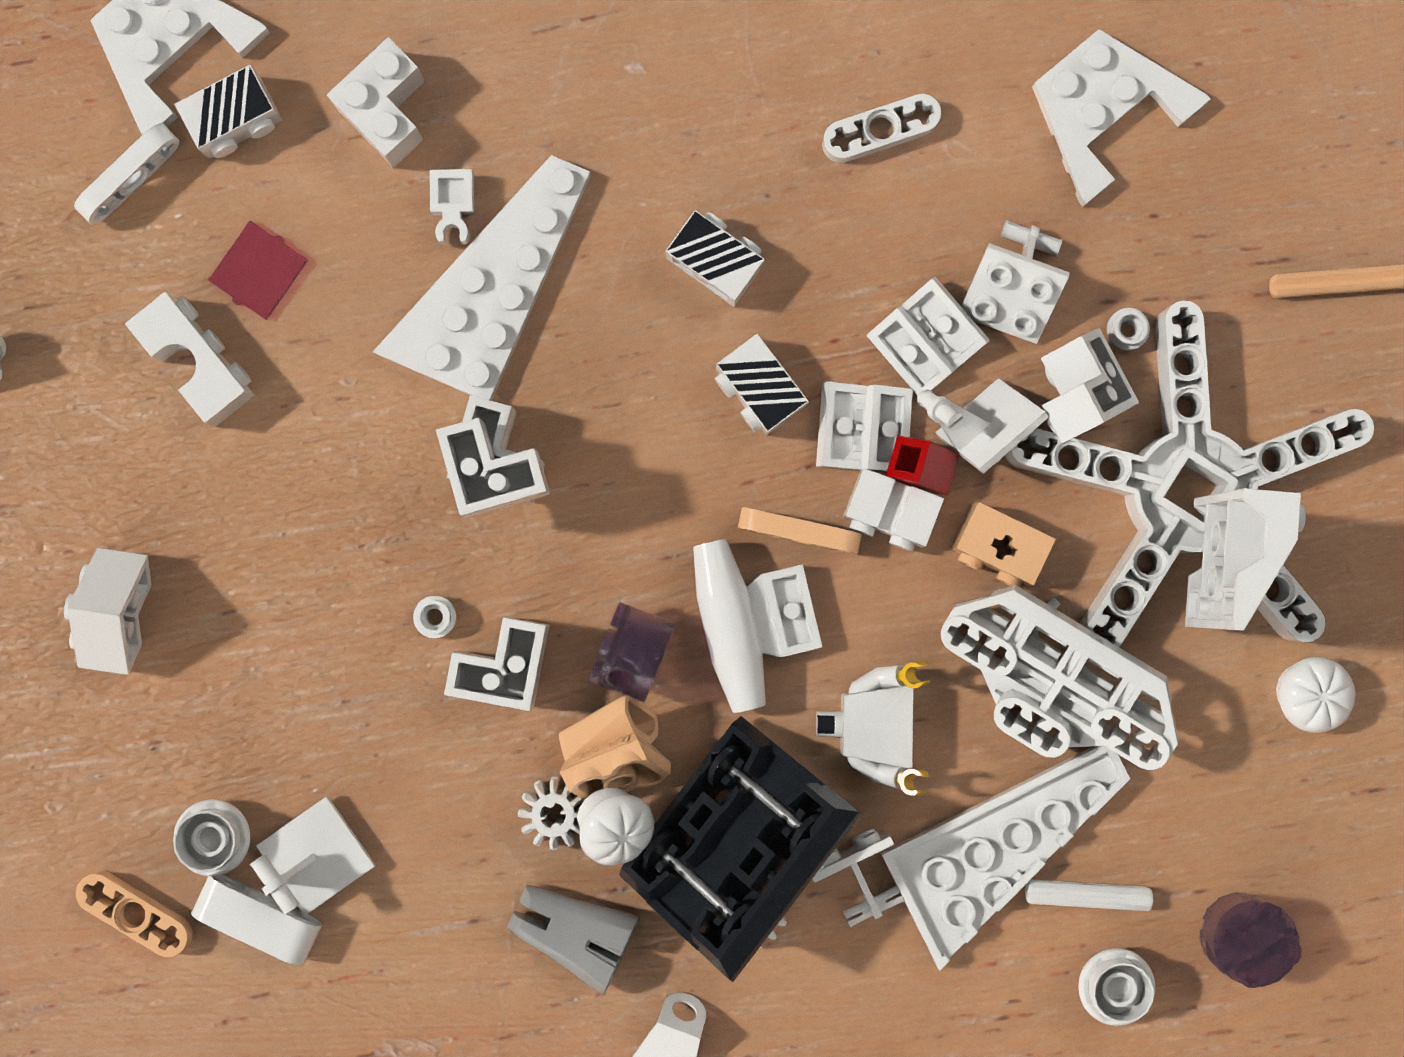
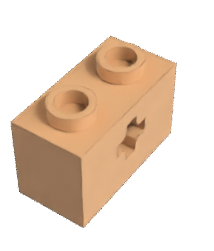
(1026, 545)

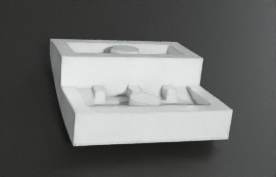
(927, 337)
(861, 425)

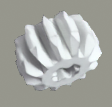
(540, 823)

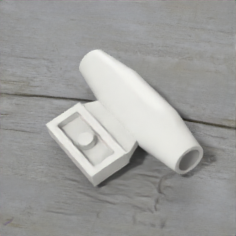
(744, 621)

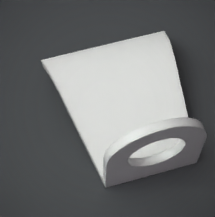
(674, 1036)

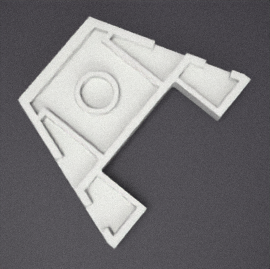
(150, 35)
(1094, 91)

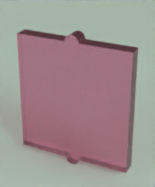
(258, 270)

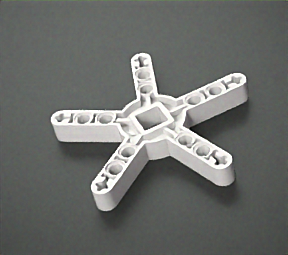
(1186, 441)

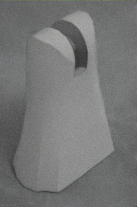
(575, 934)

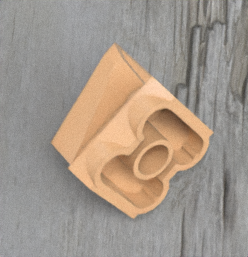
(613, 750)

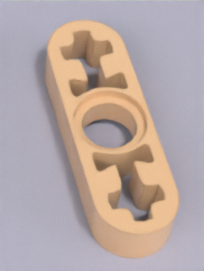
(799, 531)
(116, 919)

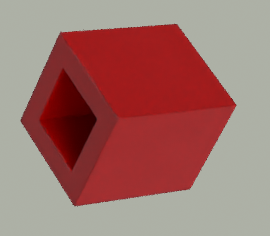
(922, 465)

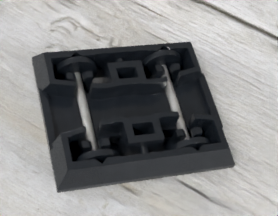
(746, 852)

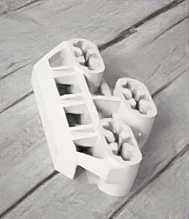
(1057, 689)

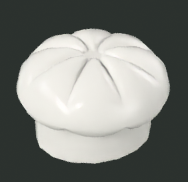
(1316, 694)
(614, 826)
(211, 837)
(1116, 987)

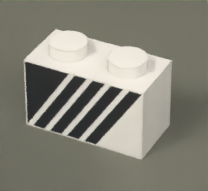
(229, 113)
(715, 256)
(760, 385)

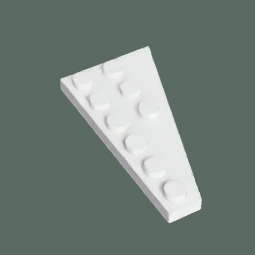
(481, 303)
(985, 855)

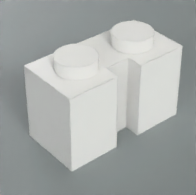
(892, 509)

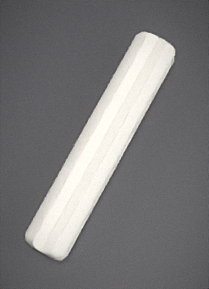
(1089, 895)

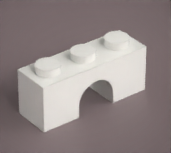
(216, 386)

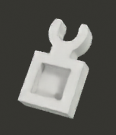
(452, 197)

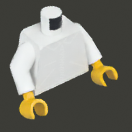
(878, 725)

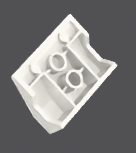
(1243, 551)

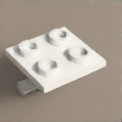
(1013, 289)
(987, 425)
(865, 845)
(311, 859)

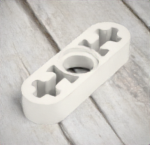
(914, 128)
(126, 174)

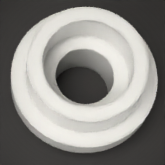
(1137, 320)
(421, 616)

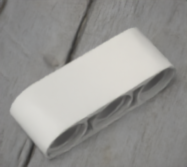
(256, 919)

